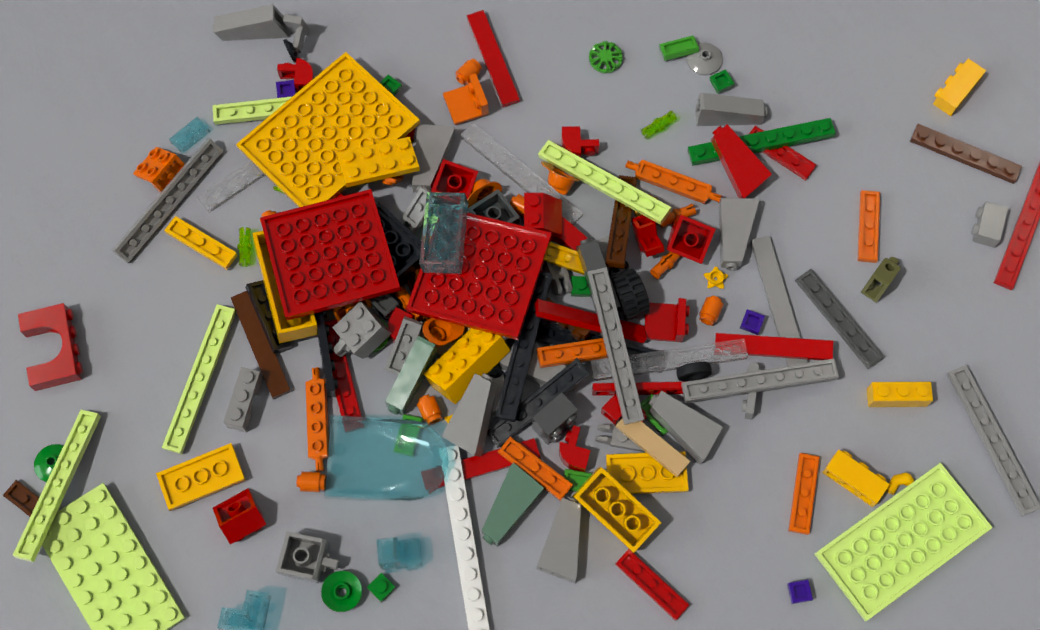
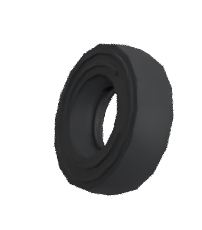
(694, 371)

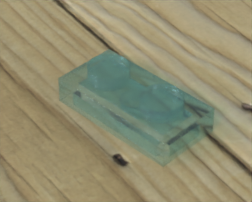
(189, 135)

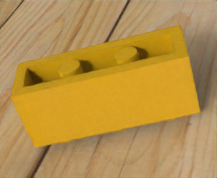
(958, 86)
(899, 394)
(856, 477)

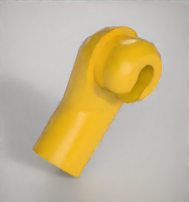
(899, 479)

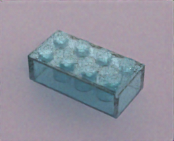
(443, 232)

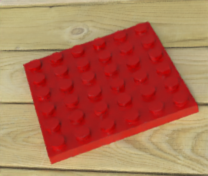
(329, 254)
(495, 281)

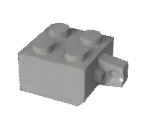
(360, 332)
(304, 557)

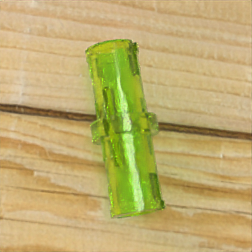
(658, 124)
(244, 246)

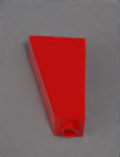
(740, 163)

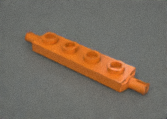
(673, 181)
(317, 419)

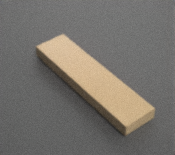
(654, 446)

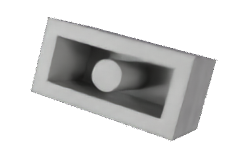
(989, 224)

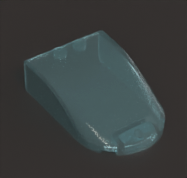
(383, 459)

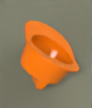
(559, 179)
(481, 189)
(441, 332)

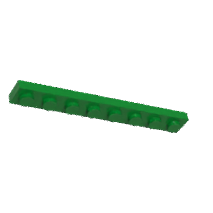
(769, 139)

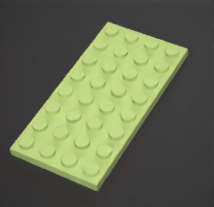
(903, 541)
(108, 567)

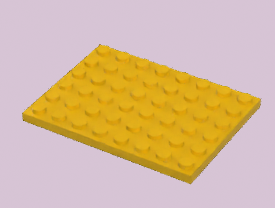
(329, 115)

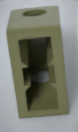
(884, 274)

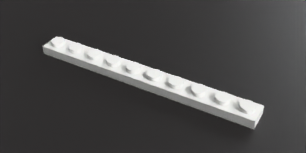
(465, 543)

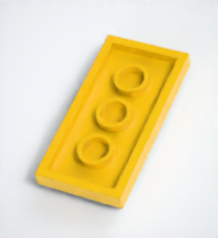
(378, 162)
(644, 475)
(200, 477)

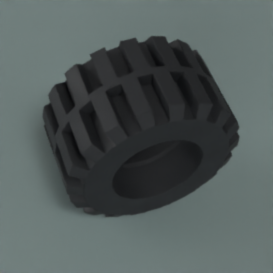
(631, 294)

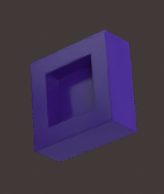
(285, 89)
(752, 322)
(799, 591)

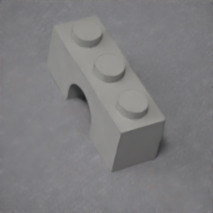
(239, 408)

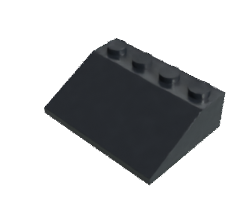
(402, 244)

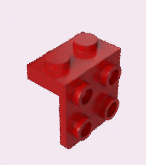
(667, 321)

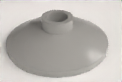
(705, 65)

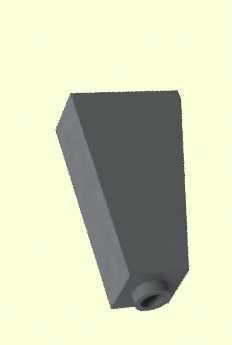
(592, 259)

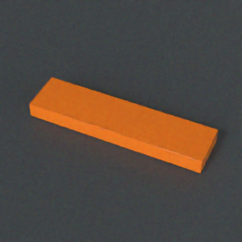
(868, 226)
(568, 352)
(535, 468)
(803, 494)

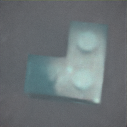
(399, 554)
(252, 615)

